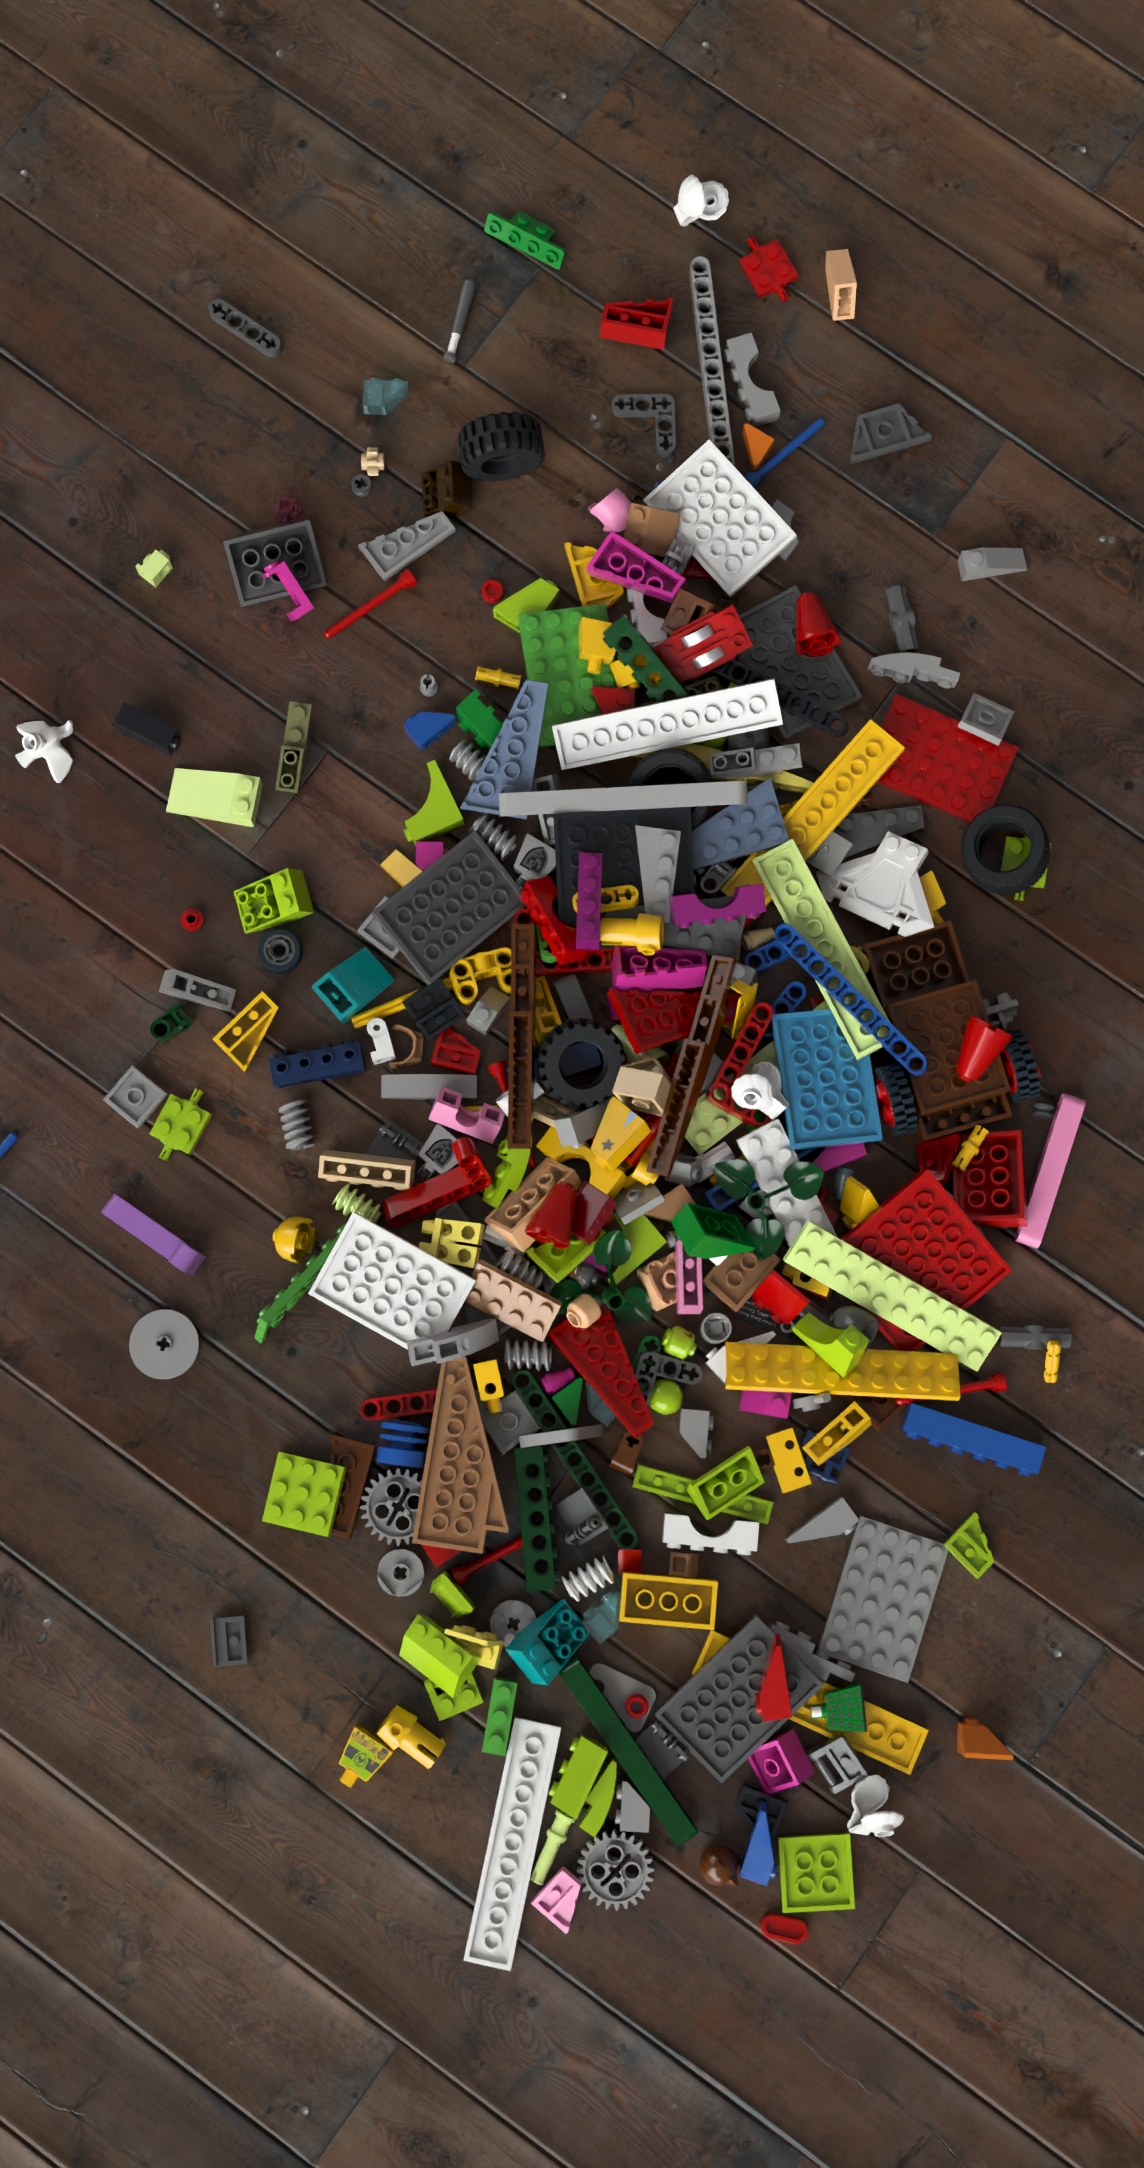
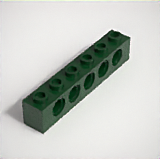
(625, 628)
(534, 1580)

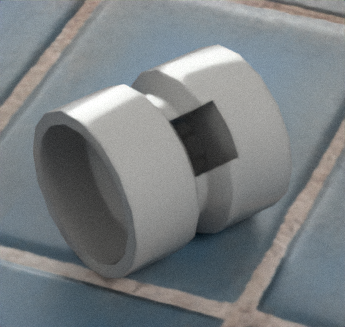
(715, 1328)

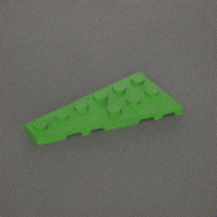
(299, 1285)

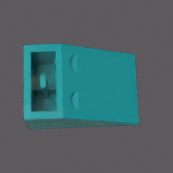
(352, 984)
(548, 1643)

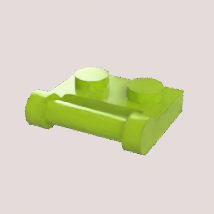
(447, 1706)

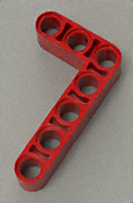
(583, 967)
(738, 1066)
(441, 1190)
(405, 1402)

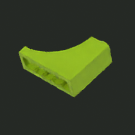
(437, 814)
(644, 1242)
(836, 1346)

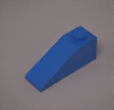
(759, 1854)

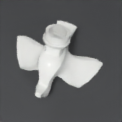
(44, 742)

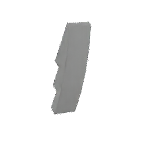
(426, 1085)

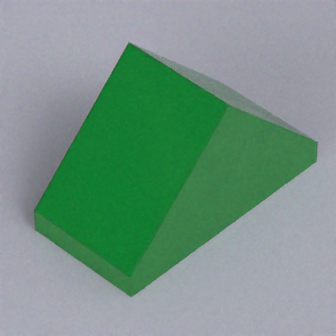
(569, 1399)

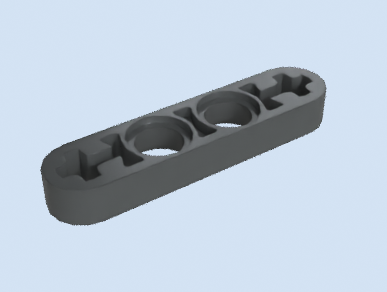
(246, 326)

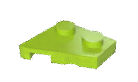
(970, 1546)

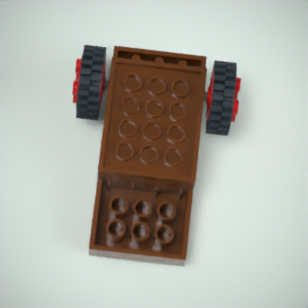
(929, 1002)

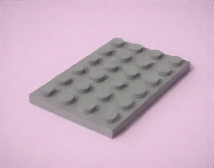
(883, 1599)

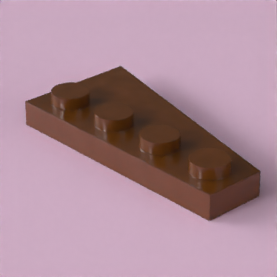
(879, 1409)
(358, 1460)

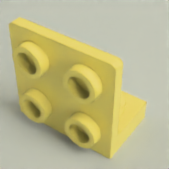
(483, 1644)

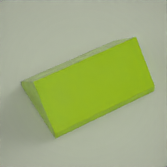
(726, 1483)

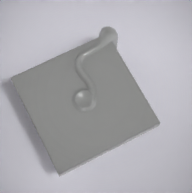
(830, 854)

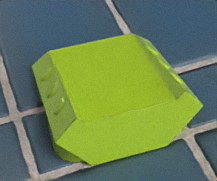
(452, 1595)

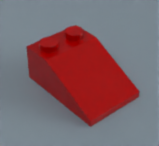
(779, 1299)
(773, 1695)

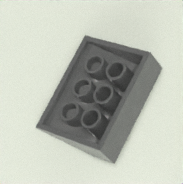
(257, 549)

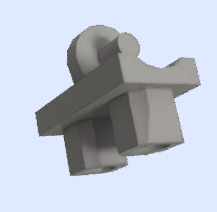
(678, 556)
(1002, 1012)

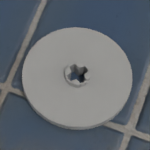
(154, 1328)

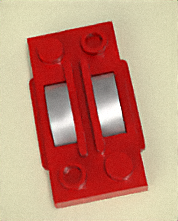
(704, 644)

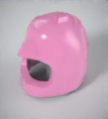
(612, 511)

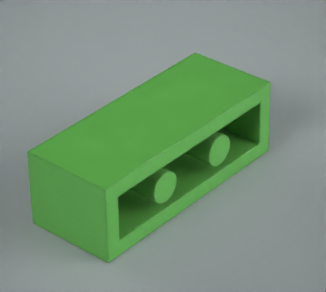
(499, 1716)

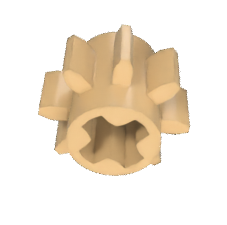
(372, 461)

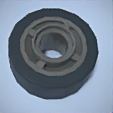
(274, 940)

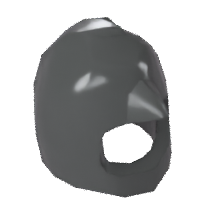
(858, 1317)

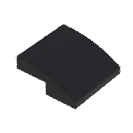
(433, 1008)

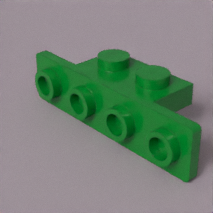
(527, 236)

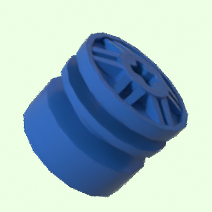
(403, 1444)

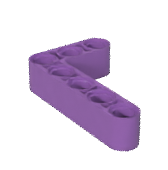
(153, 1234)

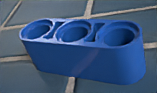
(762, 955)
(787, 1002)

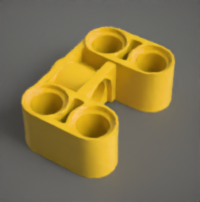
(480, 967)

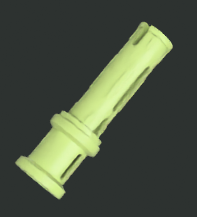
(556, 1836)

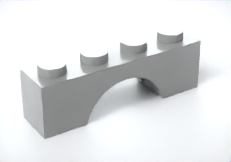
(759, 403)

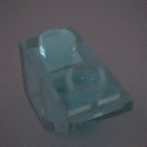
(383, 396)
(597, 1407)
(605, 1618)

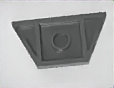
(885, 432)

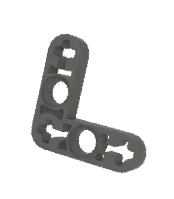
(659, 413)
(657, 1368)

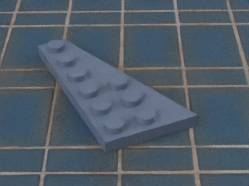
(514, 753)
(740, 829)

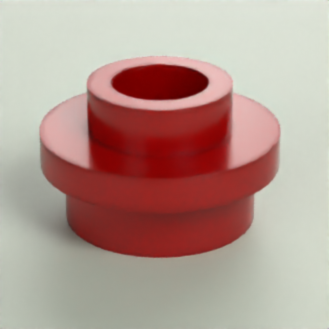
(195, 925)
(636, 1713)

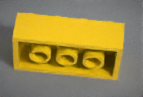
(668, 1600)

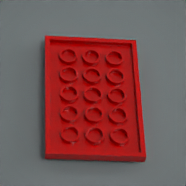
(943, 761)

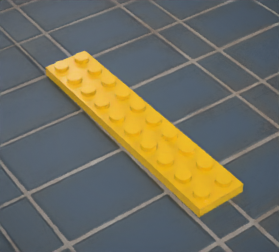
(829, 798)
(877, 1374)
(887, 1735)

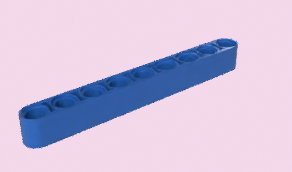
(845, 989)

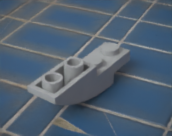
(905, 665)
(755, 762)
(453, 1344)
(817, 1662)

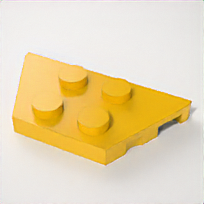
(590, 588)

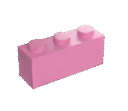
(688, 1281)

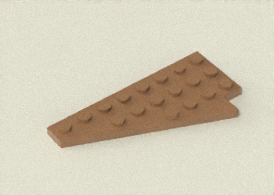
(459, 1479)

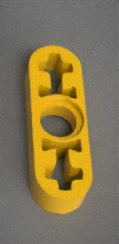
(621, 891)

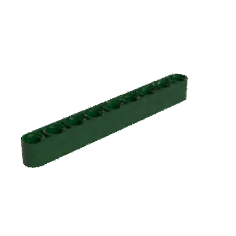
(583, 1467)
(627, 1752)

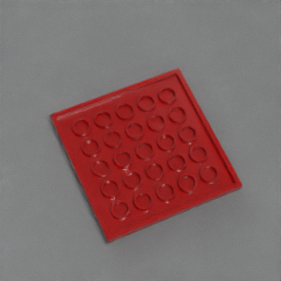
(933, 1244)

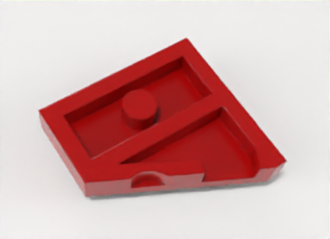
(613, 699)
(455, 1053)
(939, 1155)

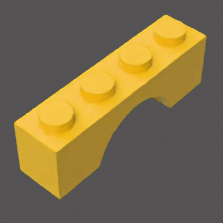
(601, 1178)

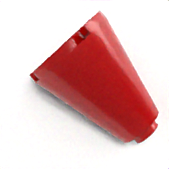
(814, 627)
(980, 1048)
(554, 1217)

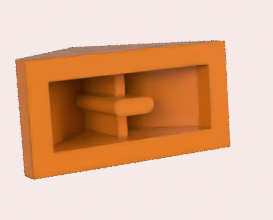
(757, 445)

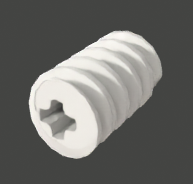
(588, 1579)

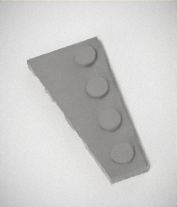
(398, 549)
(658, 864)

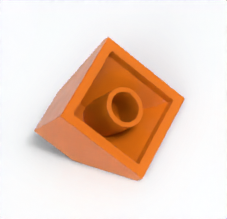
(977, 1741)

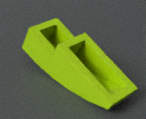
(599, 1799)

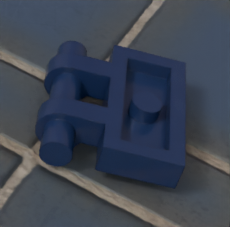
(836, 1461)

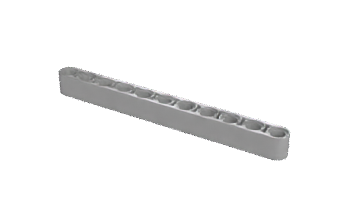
(713, 361)
(623, 798)

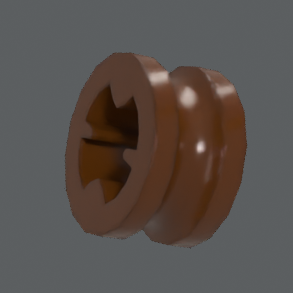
(763, 1452)

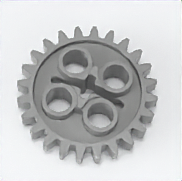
(378, 1496)
(599, 1855)

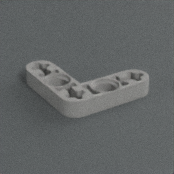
(561, 1436)

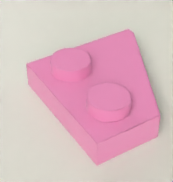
(558, 1898)

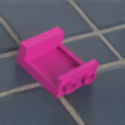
(292, 587)

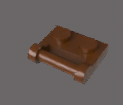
(683, 608)

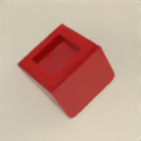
(629, 1560)

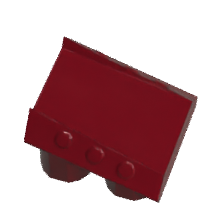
(591, 1212)

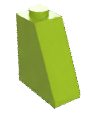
(534, 598)

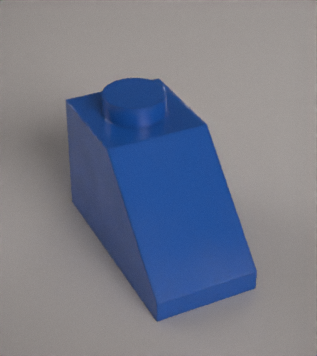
(428, 727)

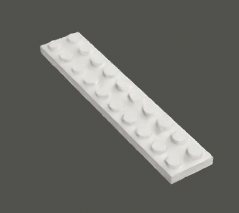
(667, 724)
(512, 1844)

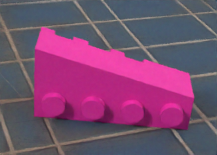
(634, 569)
(658, 972)

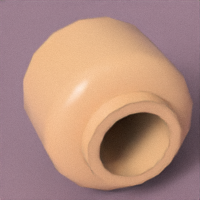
(583, 1311)

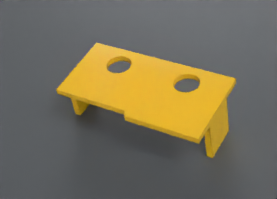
(748, 998)
(787, 1461)

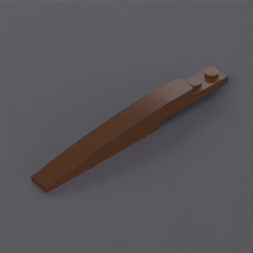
(522, 1037)
(692, 1066)

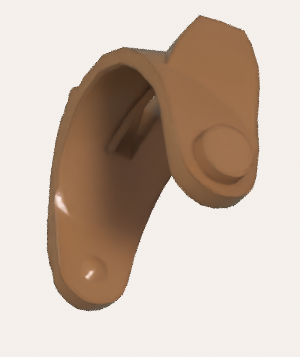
(416, 1054)

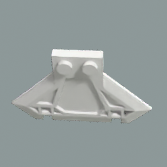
(883, 886)

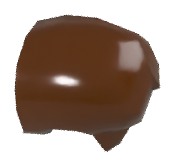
(719, 1865)

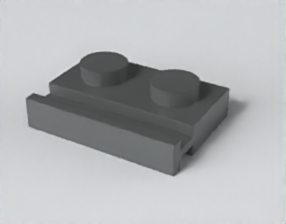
(229, 1641)

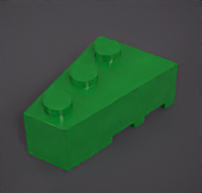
(478, 720)

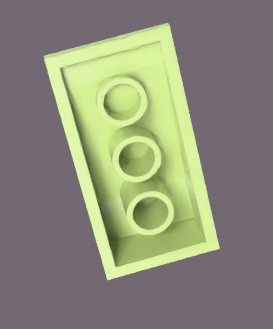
(215, 796)

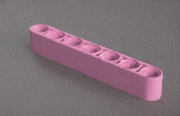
(1051, 1169)

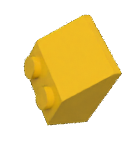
(856, 1203)

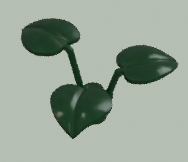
(737, 1176)
(633, 1305)

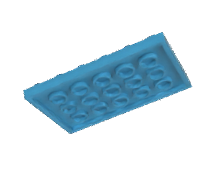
(823, 1082)

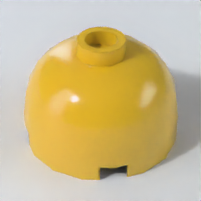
(294, 1239)

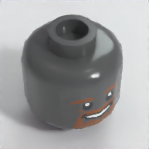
(585, 1275)

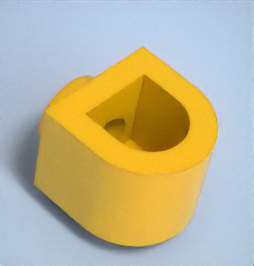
(640, 1171)

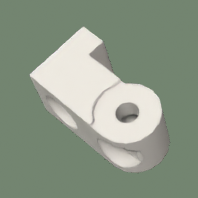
(379, 1033)

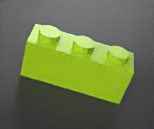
(438, 1655)
(578, 1775)

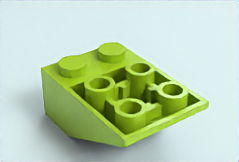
(273, 900)

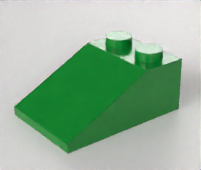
(710, 1232)

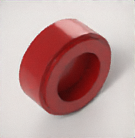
(492, 591)

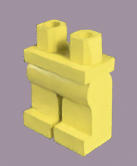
(445, 1239)

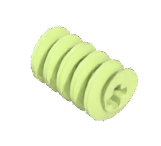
(352, 1203)

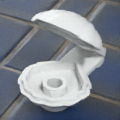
(694, 200)
(761, 1090)
(866, 1798)

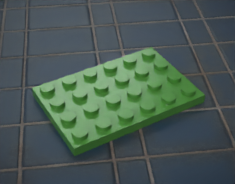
(553, 658)

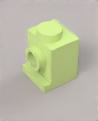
(155, 567)

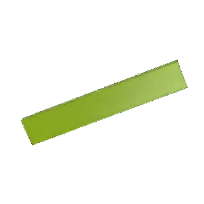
(676, 1487)

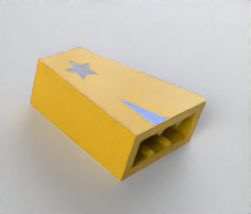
(617, 1135)

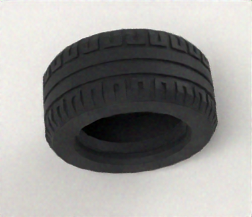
(675, 758)
(994, 820)

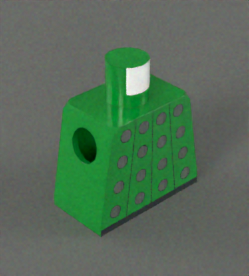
(842, 1708)

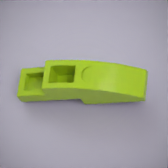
(507, 1174)

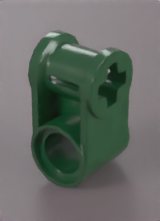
(172, 1023)

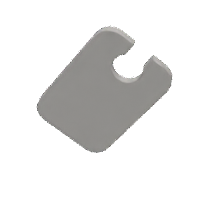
(619, 1688)

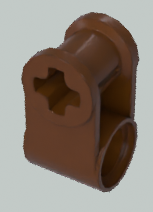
(626, 1455)

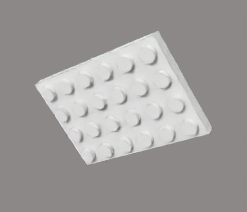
(722, 518)
(390, 1283)

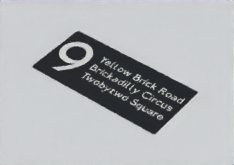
(760, 1318)

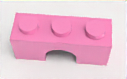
(480, 1124)

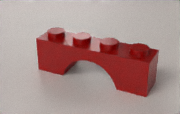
(539, 897)

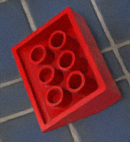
(994, 1182)

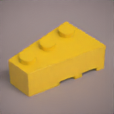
(246, 1031)

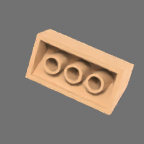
(520, 1206)

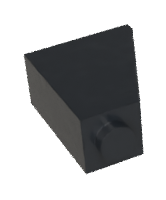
(147, 729)

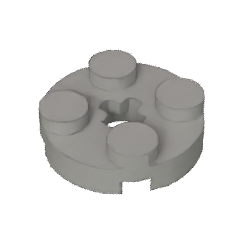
(387, 1571)
(505, 1610)

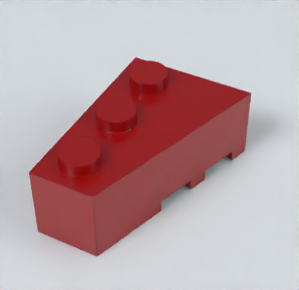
(638, 322)

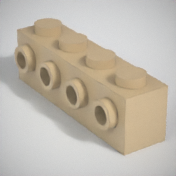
(367, 1169)

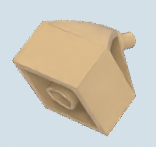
(643, 1085)

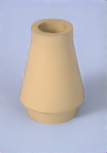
(757, 938)

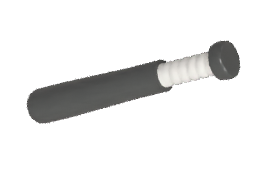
(463, 308)

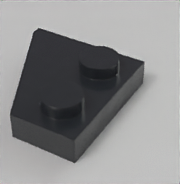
(749, 1803)

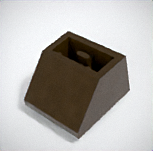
(446, 490)

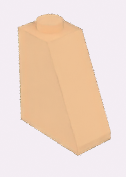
(841, 284)

